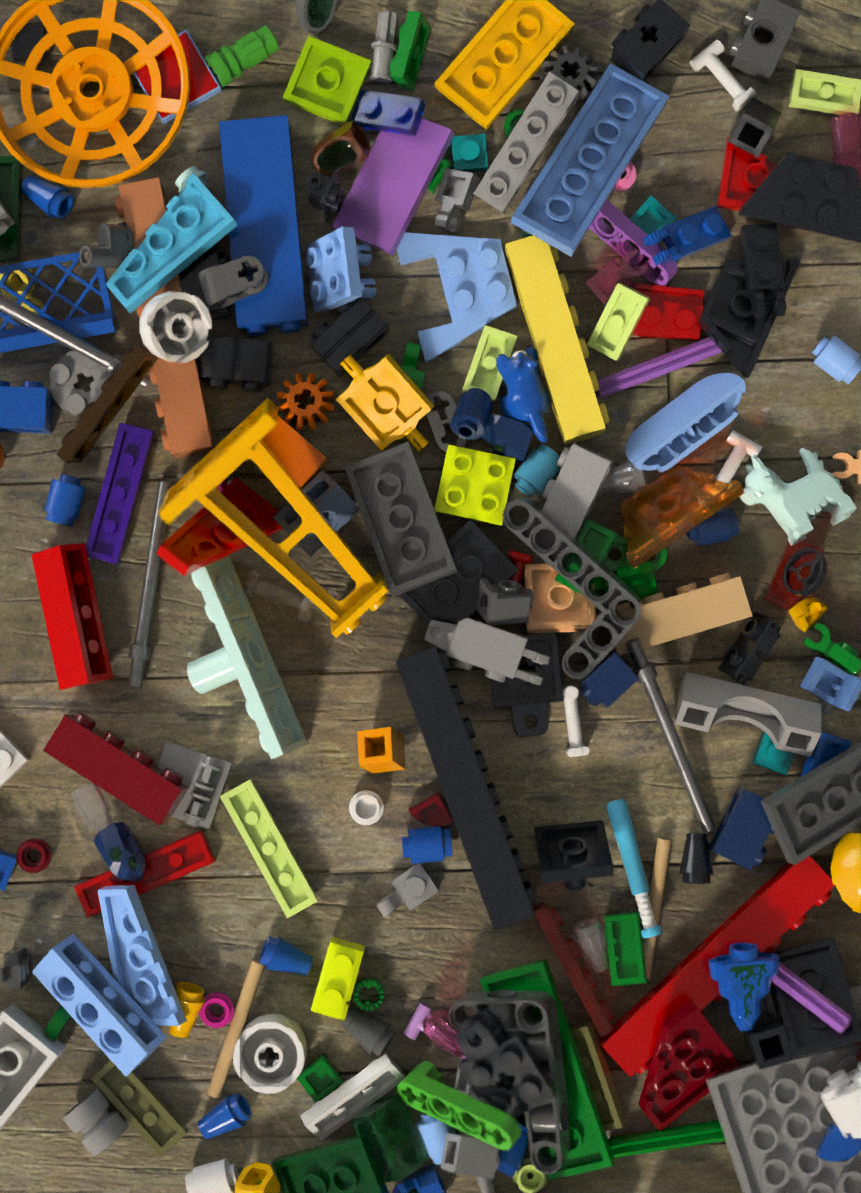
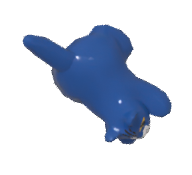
(526, 396)

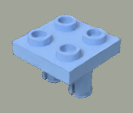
(335, 270)

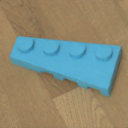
(180, 237)

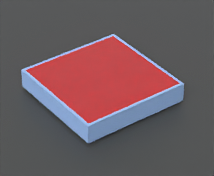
(202, 81)

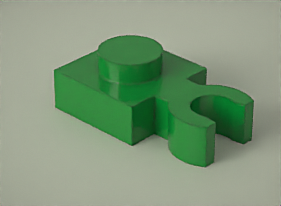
(638, 579)

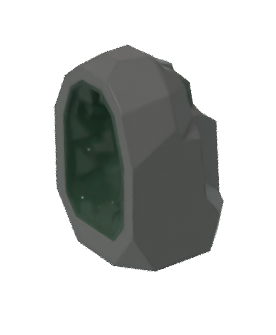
(314, 14)

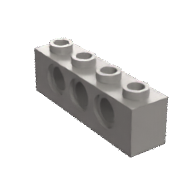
(527, 142)

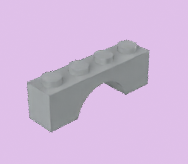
(788, 721)

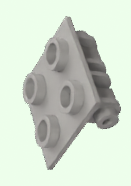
(205, 780)

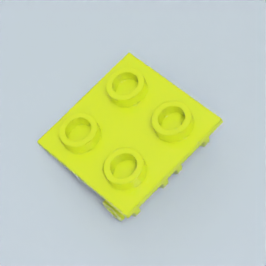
(474, 484)

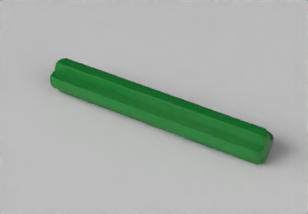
(666, 1139)

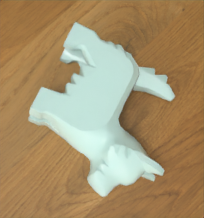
(798, 501)

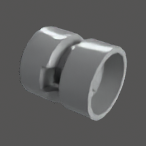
(95, 1122)

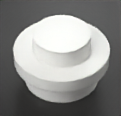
(366, 807)

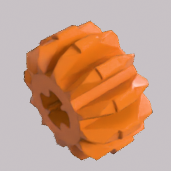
(300, 391)

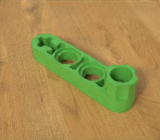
(425, 1092)

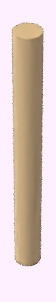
(656, 896)
(235, 1029)

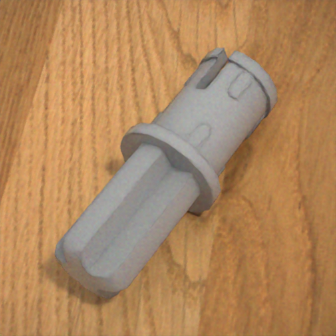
(384, 46)

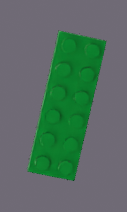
(588, 1138)

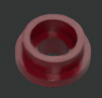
(24, 859)

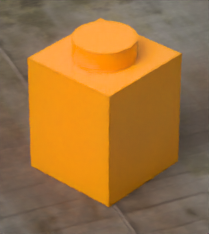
(381, 750)

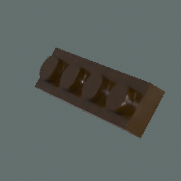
(100, 414)

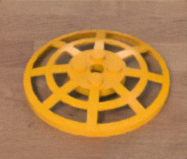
(103, 109)

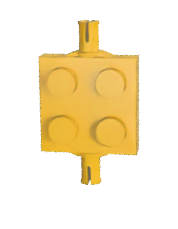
(384, 402)

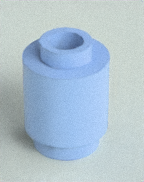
(837, 359)
(433, 1136)

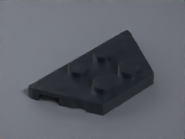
(809, 197)
(730, 317)

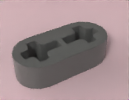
(437, 425)

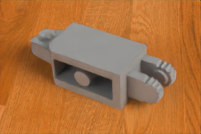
(486, 648)

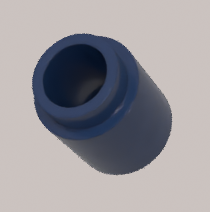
(471, 414)
(715, 529)

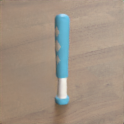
(630, 855)

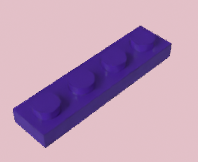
(119, 493)

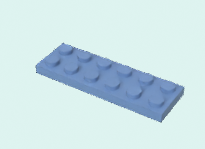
(590, 160)

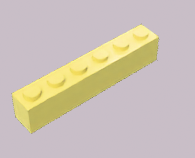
(556, 340)

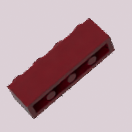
(116, 768)

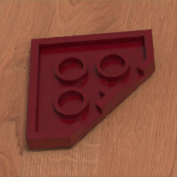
(682, 1060)

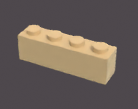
(685, 613)

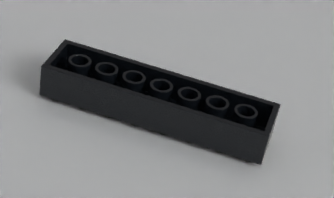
(464, 787)

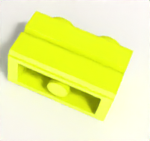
(337, 978)

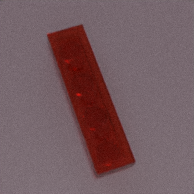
(581, 980)

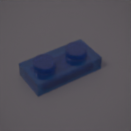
(388, 112)

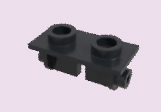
(325, 193)
(757, 634)

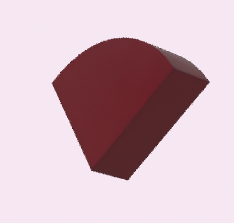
(432, 812)

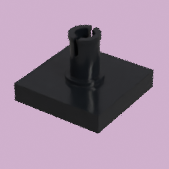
(573, 853)

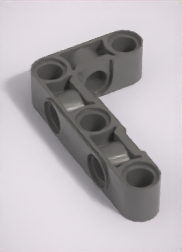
(549, 1121)

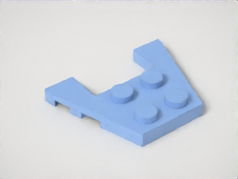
(472, 281)

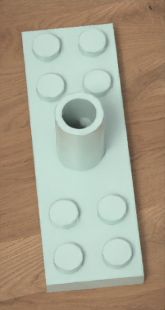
(243, 658)

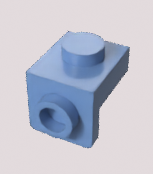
(831, 684)

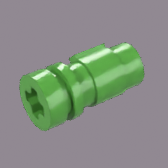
(241, 55)

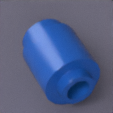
(64, 500)
(427, 844)

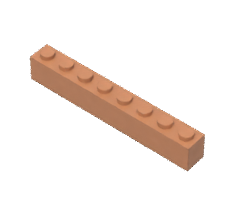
(179, 385)

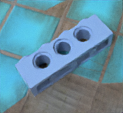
(99, 1004)

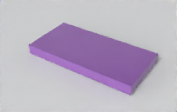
(393, 185)

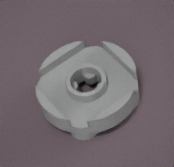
(66, 375)

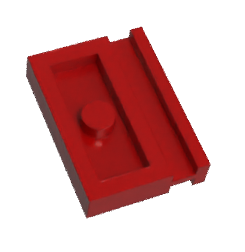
(670, 313)

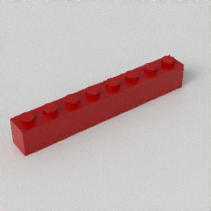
(759, 920)

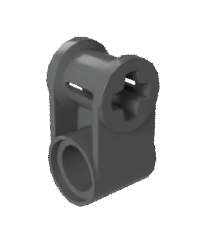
(228, 282)

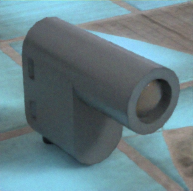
(113, 247)

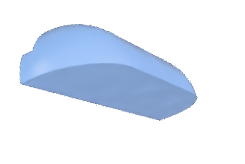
(685, 422)

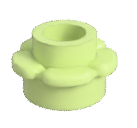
(524, 1183)

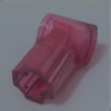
(847, 140)

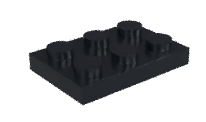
(457, 594)
(822, 969)

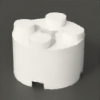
(253, 1062)
(844, 1100)

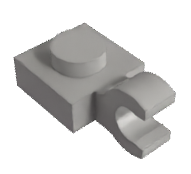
(411, 888)

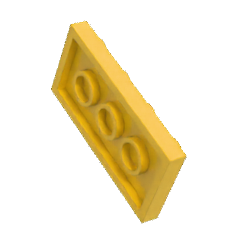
(503, 57)

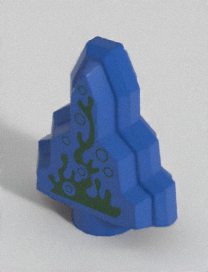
(743, 980)

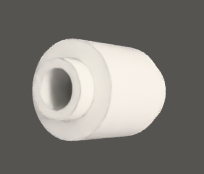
(212, 1178)

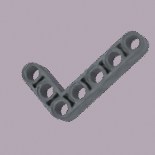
(581, 581)

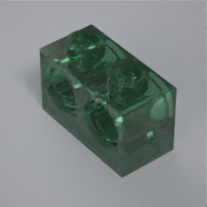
(392, 1137)

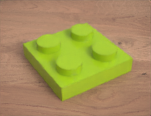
(327, 81)

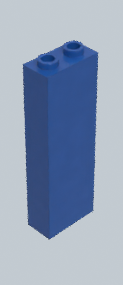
(265, 207)

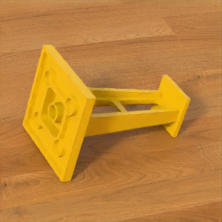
(246, 443)

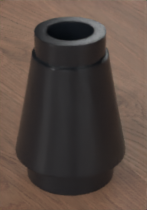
(696, 860)

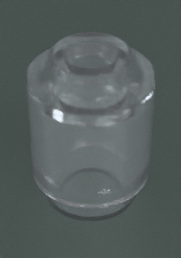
(93, 807)

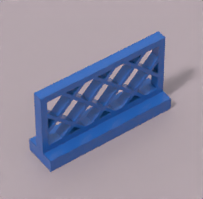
(81, 326)

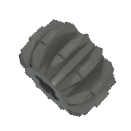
(570, 64)

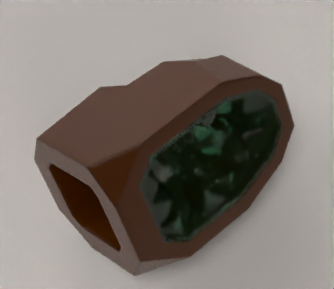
(341, 149)

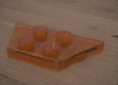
(671, 509)

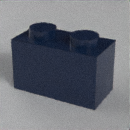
(607, 681)
(743, 830)

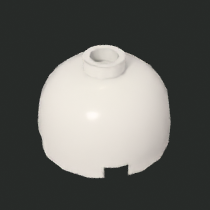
(175, 326)

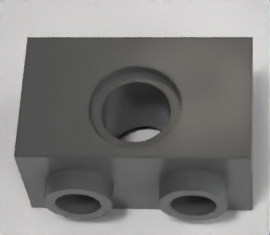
(760, 59)

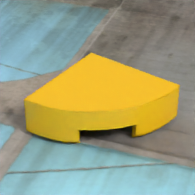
(807, 613)

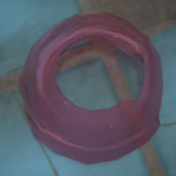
(441, 1033)

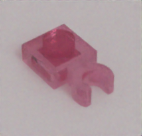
(606, 278)

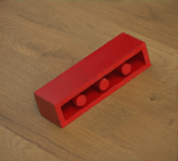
(72, 616)

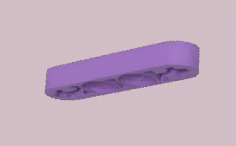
(619, 239)

